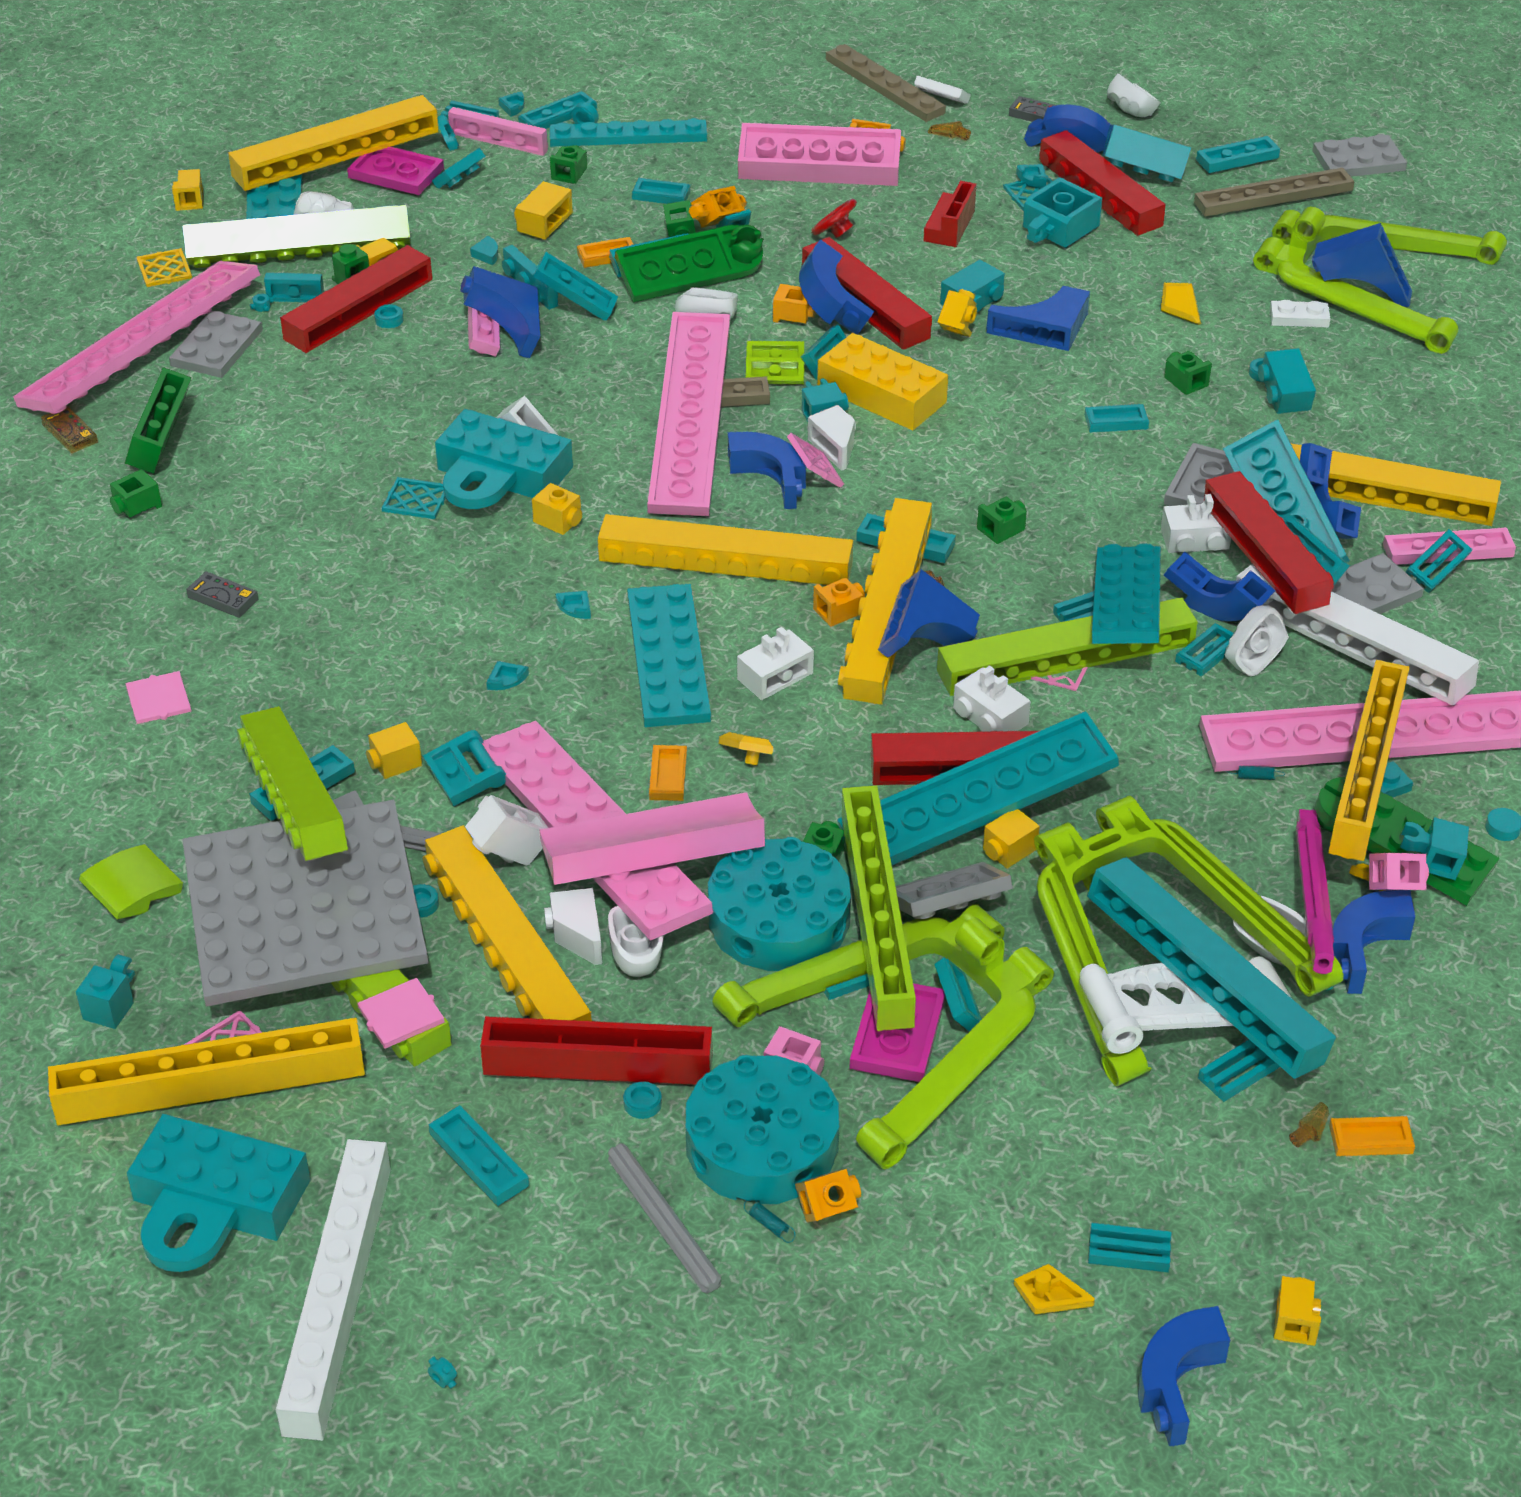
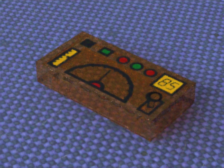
(69, 430)

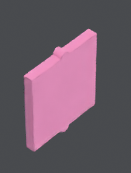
(158, 697)
(400, 1013)

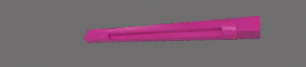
(1315, 891)

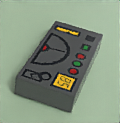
(1028, 109)
(222, 594)

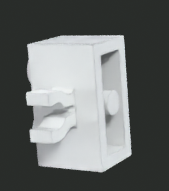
(1193, 527)
(775, 663)
(991, 702)
(506, 830)

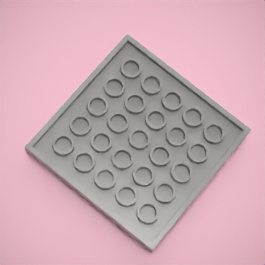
(294, 923)

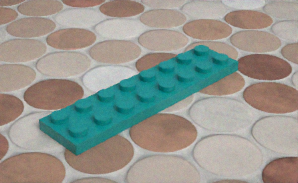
(994, 785)

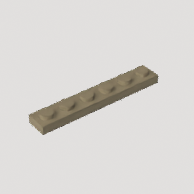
(885, 82)
(1273, 191)

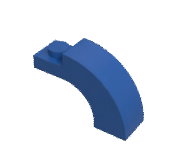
(1078, 120)
(1215, 596)

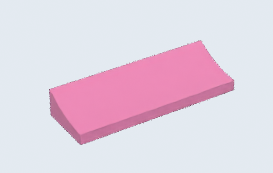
(819, 154)
(652, 838)

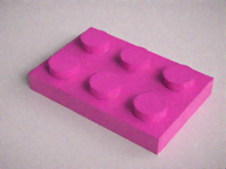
(396, 169)
(899, 1051)

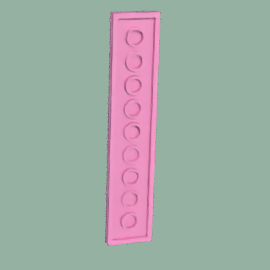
(136, 337)
(689, 415)
(1330, 732)
(564, 794)

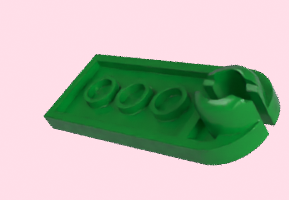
(690, 261)
(1387, 837)

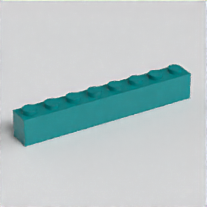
(1211, 967)

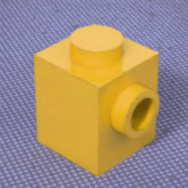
(557, 508)
(394, 750)
(1010, 838)

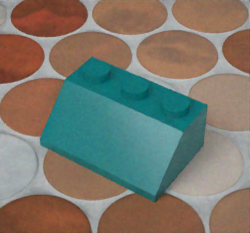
(1146, 153)

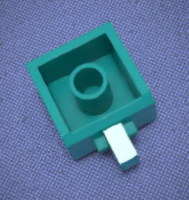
(1061, 213)

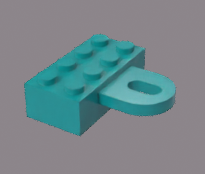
(500, 457)
(214, 1182)

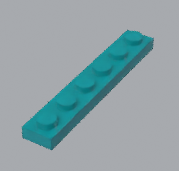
(628, 132)

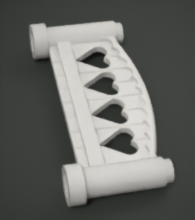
(1126, 1019)

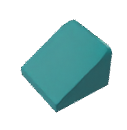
(739, 218)

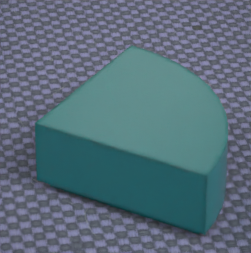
(512, 103)
(447, 132)
(1032, 174)
(485, 250)
(574, 602)
(506, 674)

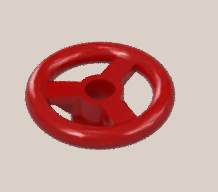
(836, 220)

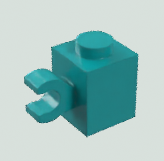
(822, 397)
(1443, 845)
(106, 993)

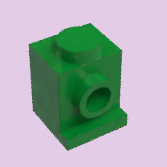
(570, 157)
(681, 225)
(348, 261)
(1183, 367)
(135, 494)
(1005, 515)
(827, 837)

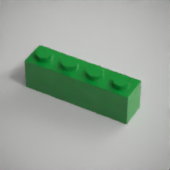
(158, 420)

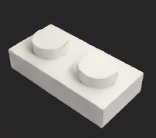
(1299, 313)

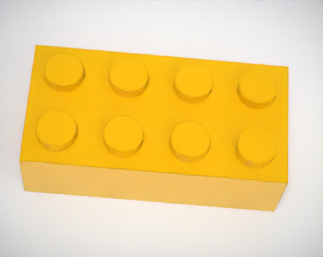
(884, 380)

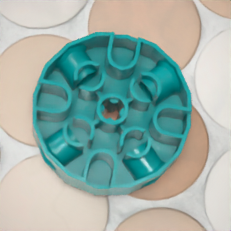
(779, 904)
(761, 1128)

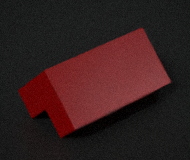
(951, 215)

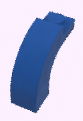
(826, 293)
(768, 456)
(1342, 515)
(1365, 921)
(1177, 1347)

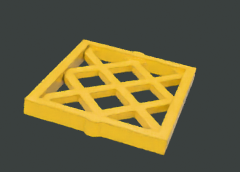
(162, 256)

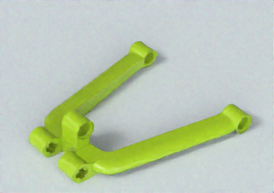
(1296, 239)
(1131, 833)
(971, 944)

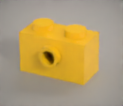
(544, 210)

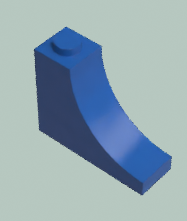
(1364, 257)
(508, 303)
(1046, 323)
(928, 612)

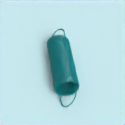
(1256, 772)
(768, 1219)

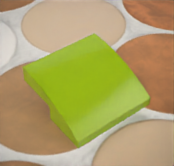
(776, 360)
(130, 881)

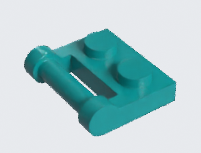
(455, 773)

